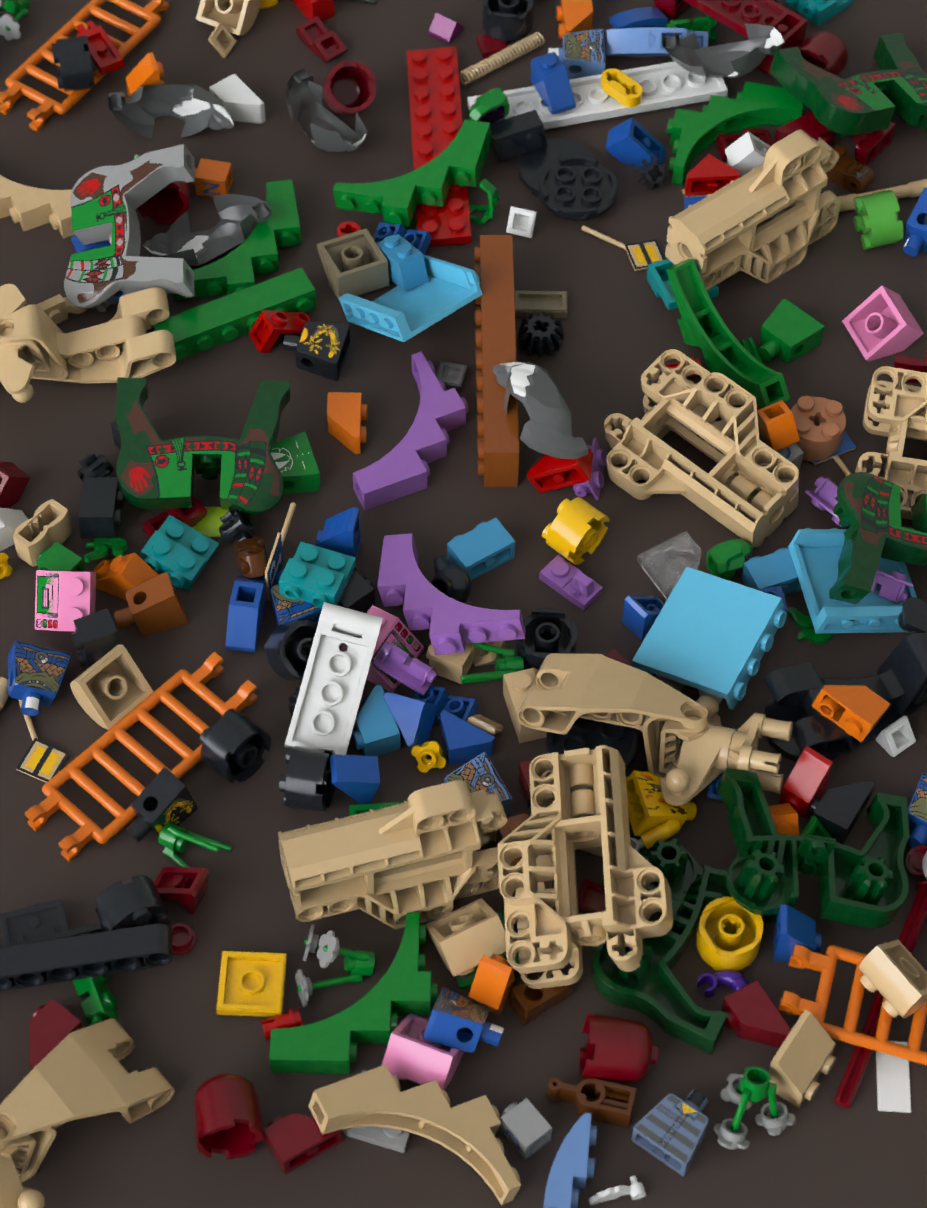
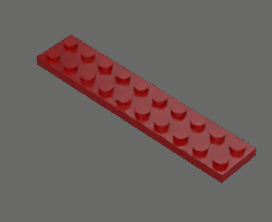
(434, 125)

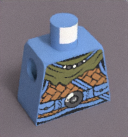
(582, 53)
(481, 775)

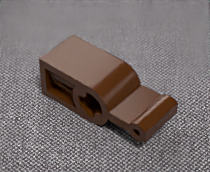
(611, 1102)

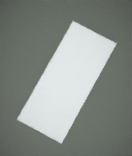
(893, 1082)

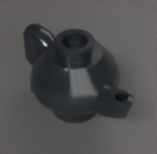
(452, 581)

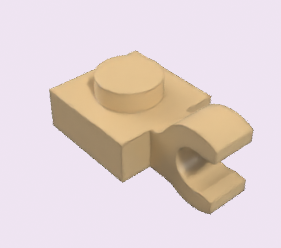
(58, 308)

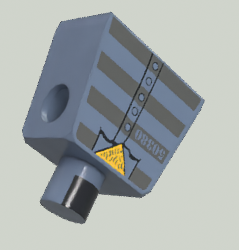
(673, 1130)

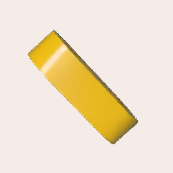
(621, 87)

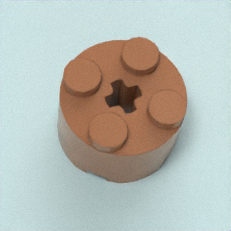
(819, 426)

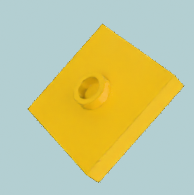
(251, 984)

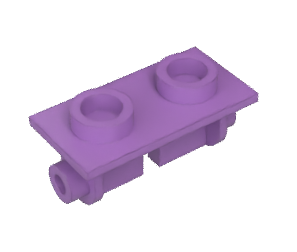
(597, 479)
(825, 497)
(891, 585)
(404, 668)

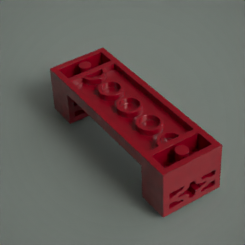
(737, 12)

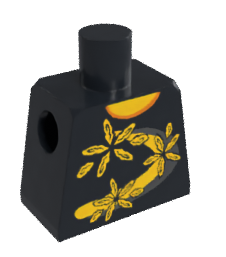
(320, 348)
(159, 803)

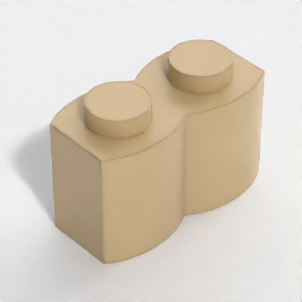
(36, 534)

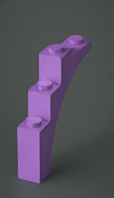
(406, 466)
(425, 607)

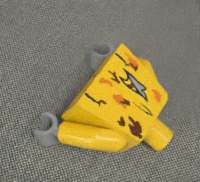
(649, 812)

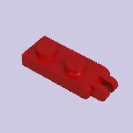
(102, 50)

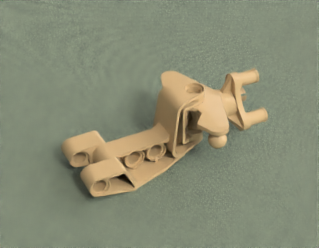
(98, 354)
(628, 697)
(70, 1084)

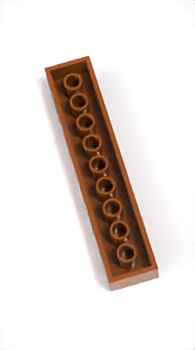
(497, 338)

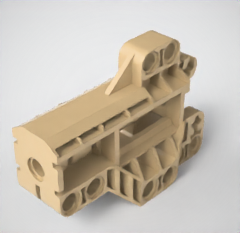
(762, 217)
(902, 419)
(750, 484)
(576, 806)
(340, 861)

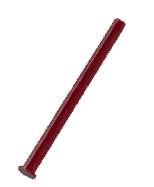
(860, 1055)

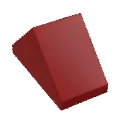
(709, 177)

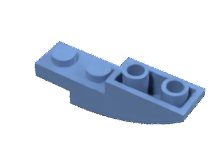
(645, 41)
(571, 1166)

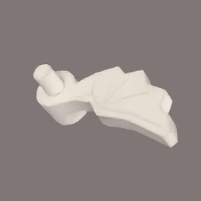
(636, 1191)

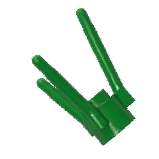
(507, 664)
(179, 838)

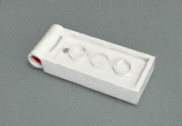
(334, 679)

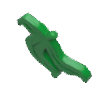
(101, 548)
(807, 634)

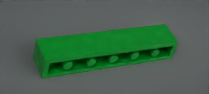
(237, 312)

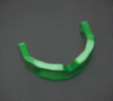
(493, 197)

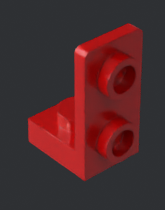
(272, 323)

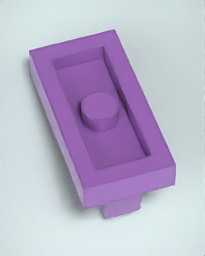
(570, 582)

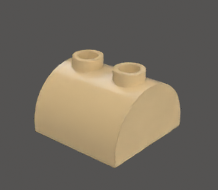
(235, 15)
(111, 687)
(897, 977)

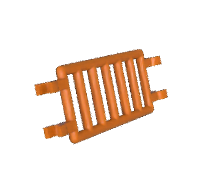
(49, 105)
(88, 829)
(826, 964)

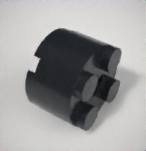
(508, 19)
(75, 63)
(546, 633)
(285, 648)
(234, 746)
(307, 779)
(131, 905)

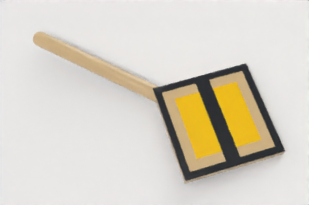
(639, 253)
(41, 759)

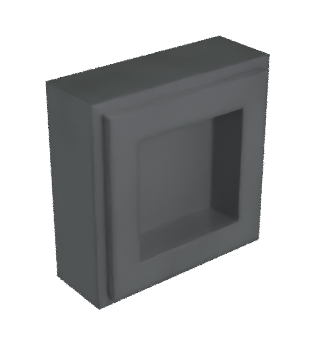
(452, 375)

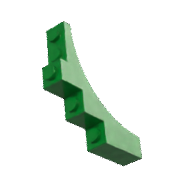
(754, 107)
(428, 185)
(257, 252)
(722, 352)
(332, 1043)

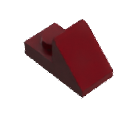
(872, 143)
(183, 885)

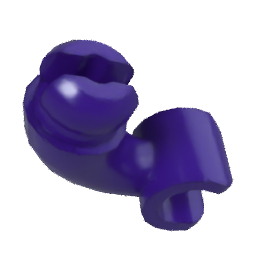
(730, 978)

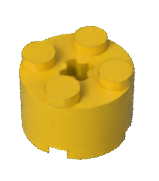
(576, 529)
(728, 935)

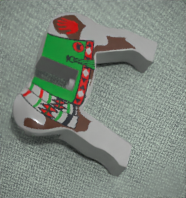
(104, 210)

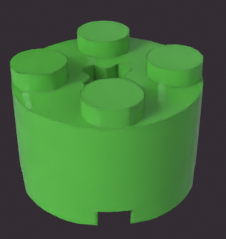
(878, 219)

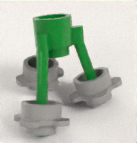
(743, 1090)

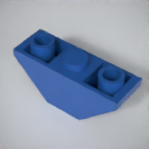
(246, 613)

